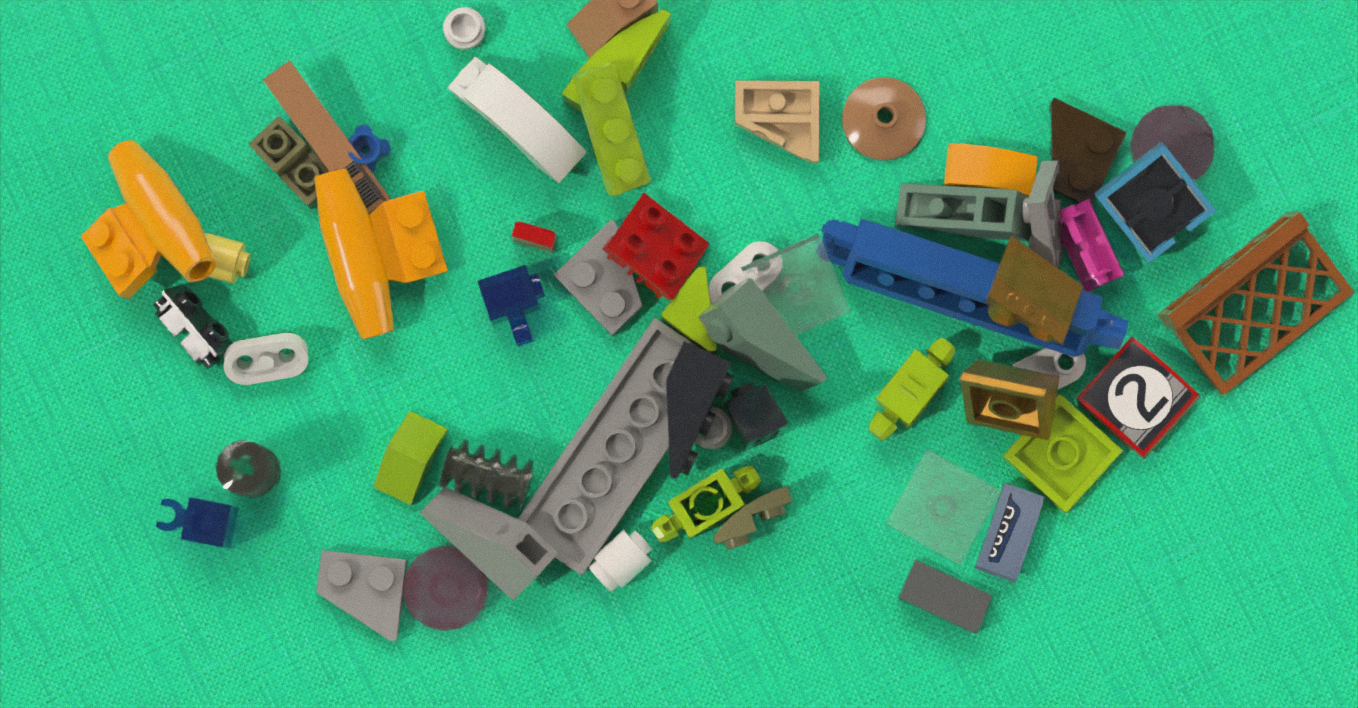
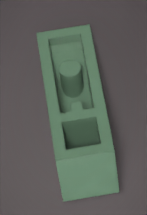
(963, 211)
(755, 333)

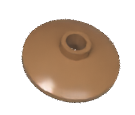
(881, 139)

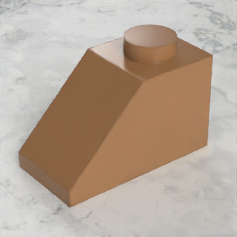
(605, 19)

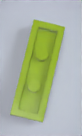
(611, 128)

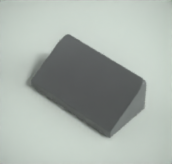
(945, 597)

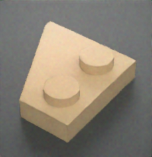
(781, 114)

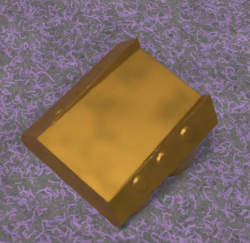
(1032, 293)

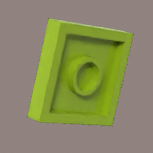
(1067, 461)

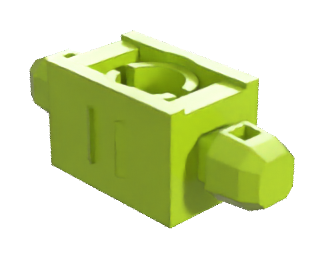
(911, 389)
(745, 481)

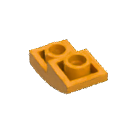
(989, 168)

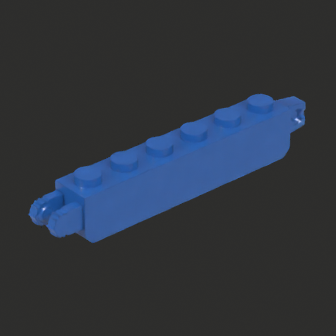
(950, 283)

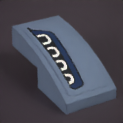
(1009, 532)

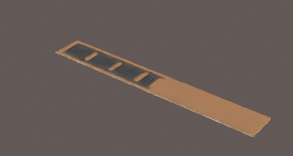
(323, 132)

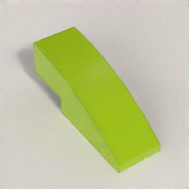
(627, 50)

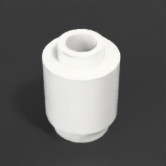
(621, 560)

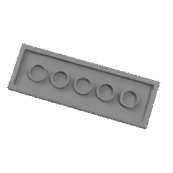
(608, 454)

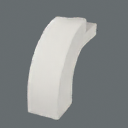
(518, 118)

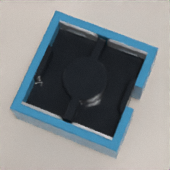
(1154, 201)

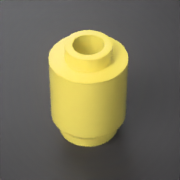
(229, 258)

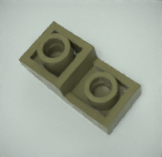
(290, 159)
(738, 527)

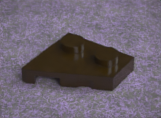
(1083, 150)

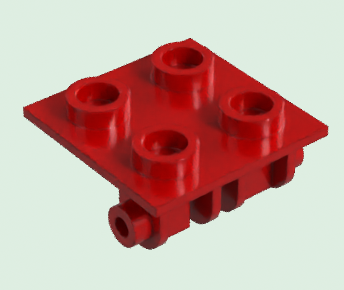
(656, 247)

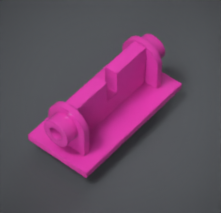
(1088, 246)

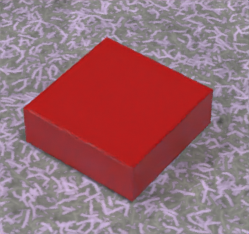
(534, 236)

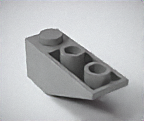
(493, 541)

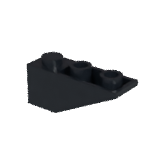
(691, 391)

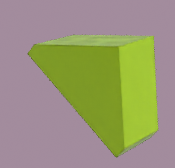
(686, 307)
(409, 457)

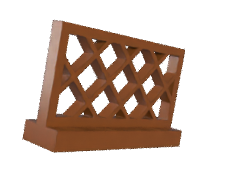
(1235, 272)

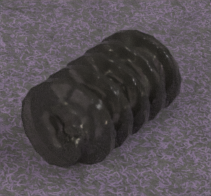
(230, 466)
(487, 474)

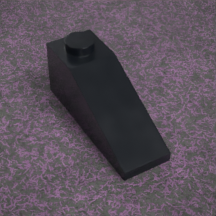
(755, 415)

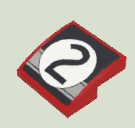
(1138, 397)

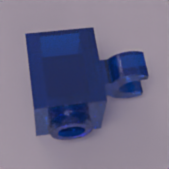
(510, 298)
(202, 521)

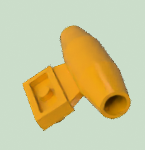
(150, 224)
(368, 250)

